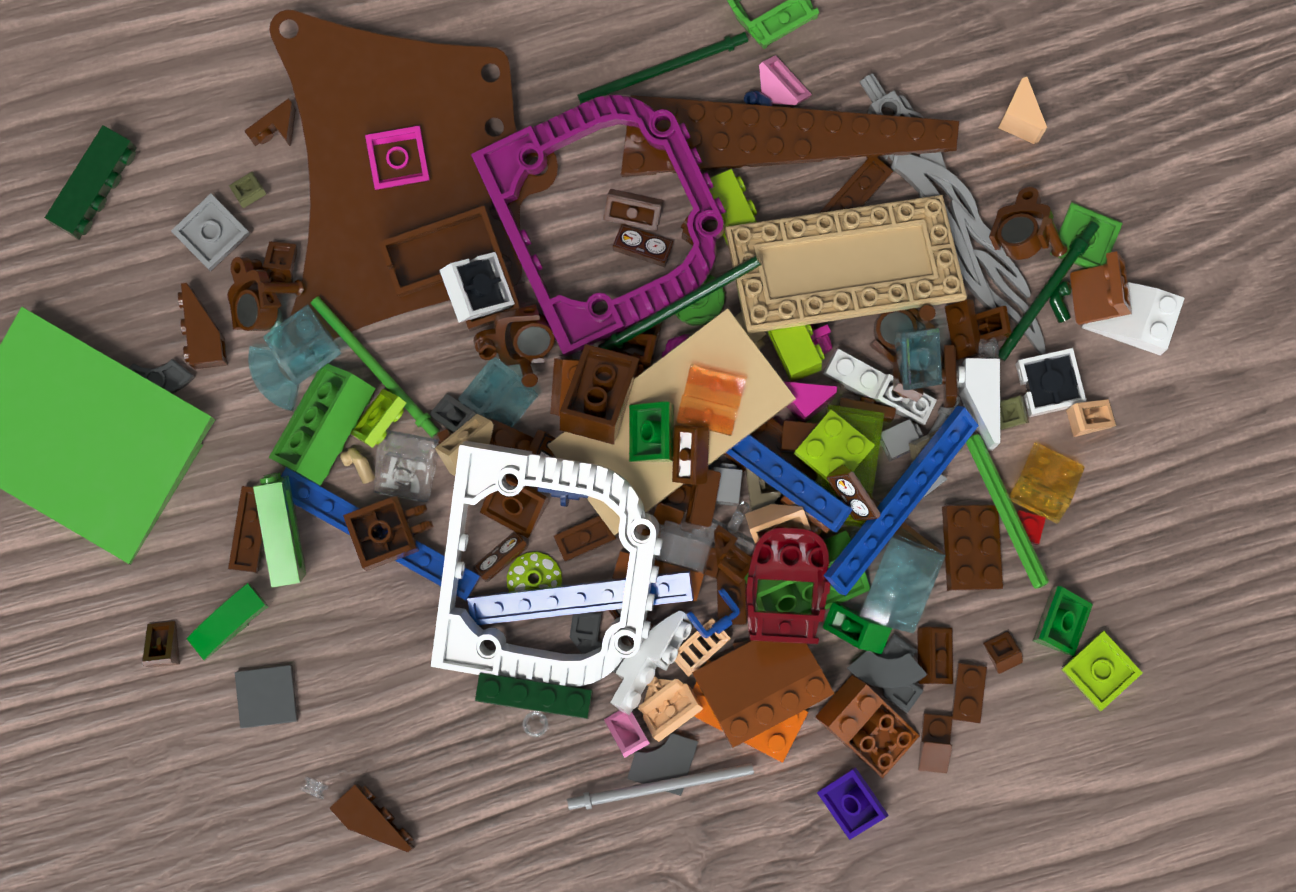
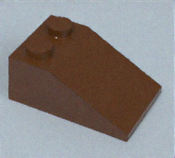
(598, 394)

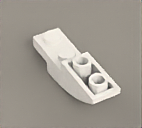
(873, 384)
(656, 651)

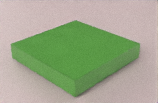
(1100, 244)

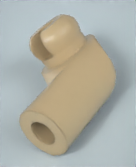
(360, 462)

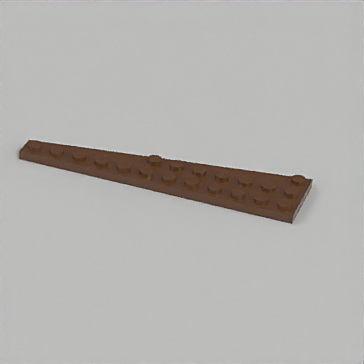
(772, 135)

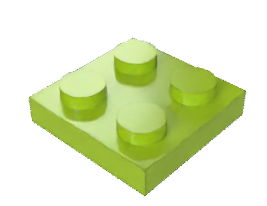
(378, 417)
(833, 445)
(1101, 671)

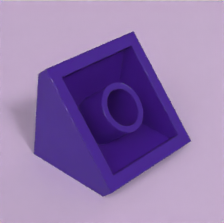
(852, 803)

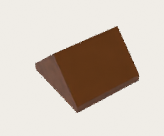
(517, 511)

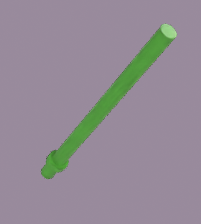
(422, 420)

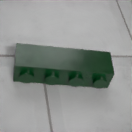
(91, 182)
(533, 696)

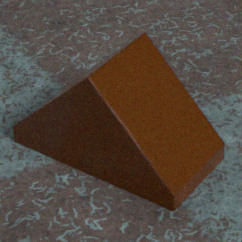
(994, 324)
(161, 645)

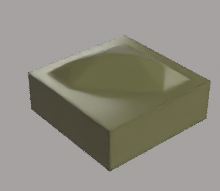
(247, 190)
(1013, 413)

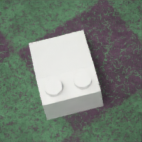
(1149, 324)
(980, 393)

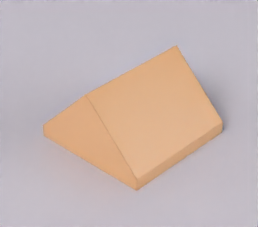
(1023, 115)

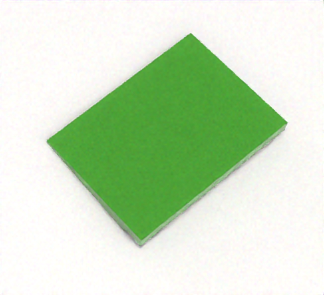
(90, 436)

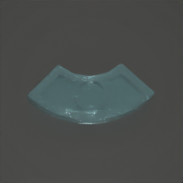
(270, 380)

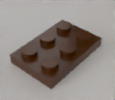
(972, 547)

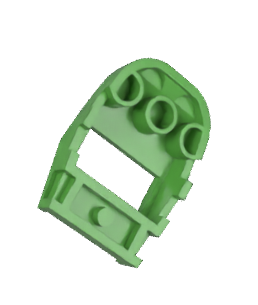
(777, 21)

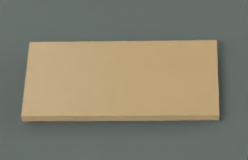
(846, 264)
(717, 346)

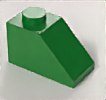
(856, 629)

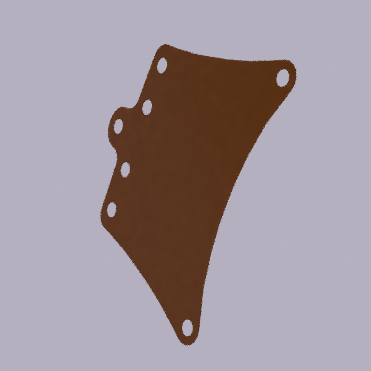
(376, 83)

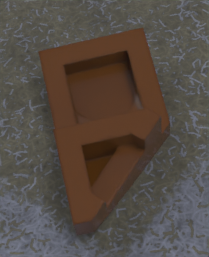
(729, 557)

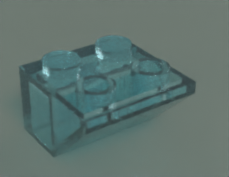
(302, 345)
(498, 394)

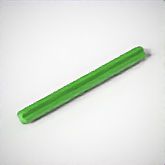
(1007, 511)

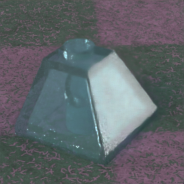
(919, 357)

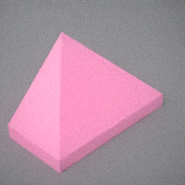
(780, 83)
(626, 732)

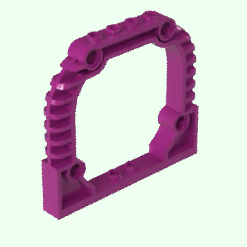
(505, 170)

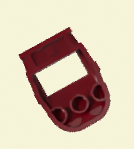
(788, 556)

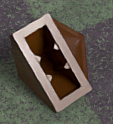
(642, 346)

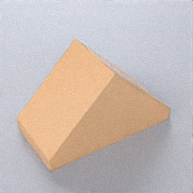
(1090, 417)

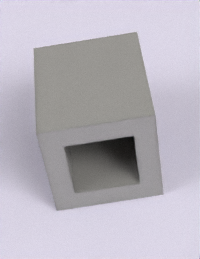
(896, 439)
(729, 485)

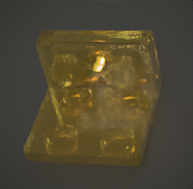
(1047, 483)

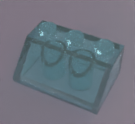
(902, 584)

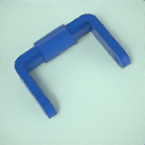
(721, 624)

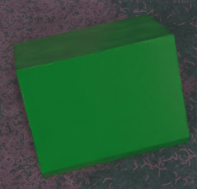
(651, 432)
(1063, 621)

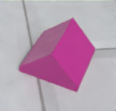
(394, 136)
(809, 399)

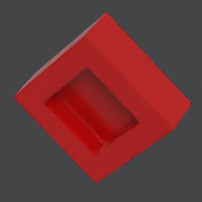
(1033, 525)

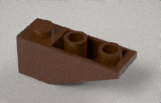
(204, 340)
(364, 817)

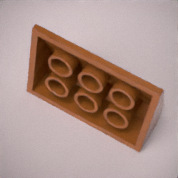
(761, 687)

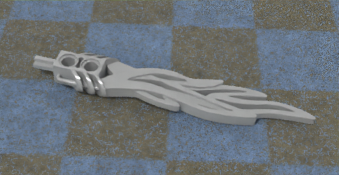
(931, 165)

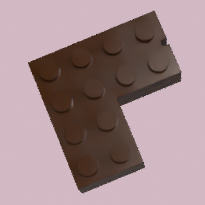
(426, 250)

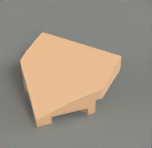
(668, 706)

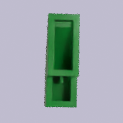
(227, 621)

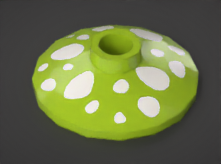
(529, 564)

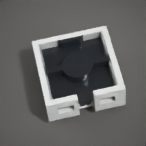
(476, 287)
(1050, 382)

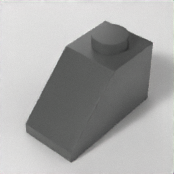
(451, 413)

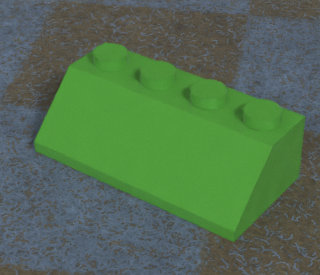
(322, 423)
(797, 595)

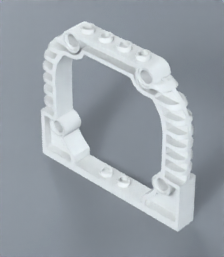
(457, 636)

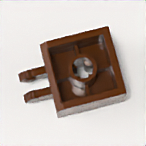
(392, 517)

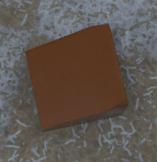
(1003, 652)

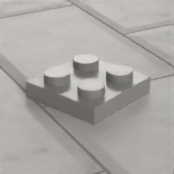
(210, 232)

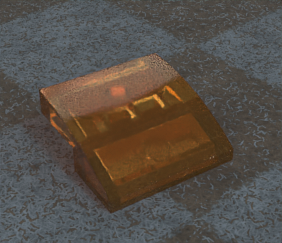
(711, 399)

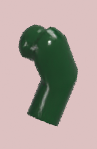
(1057, 301)

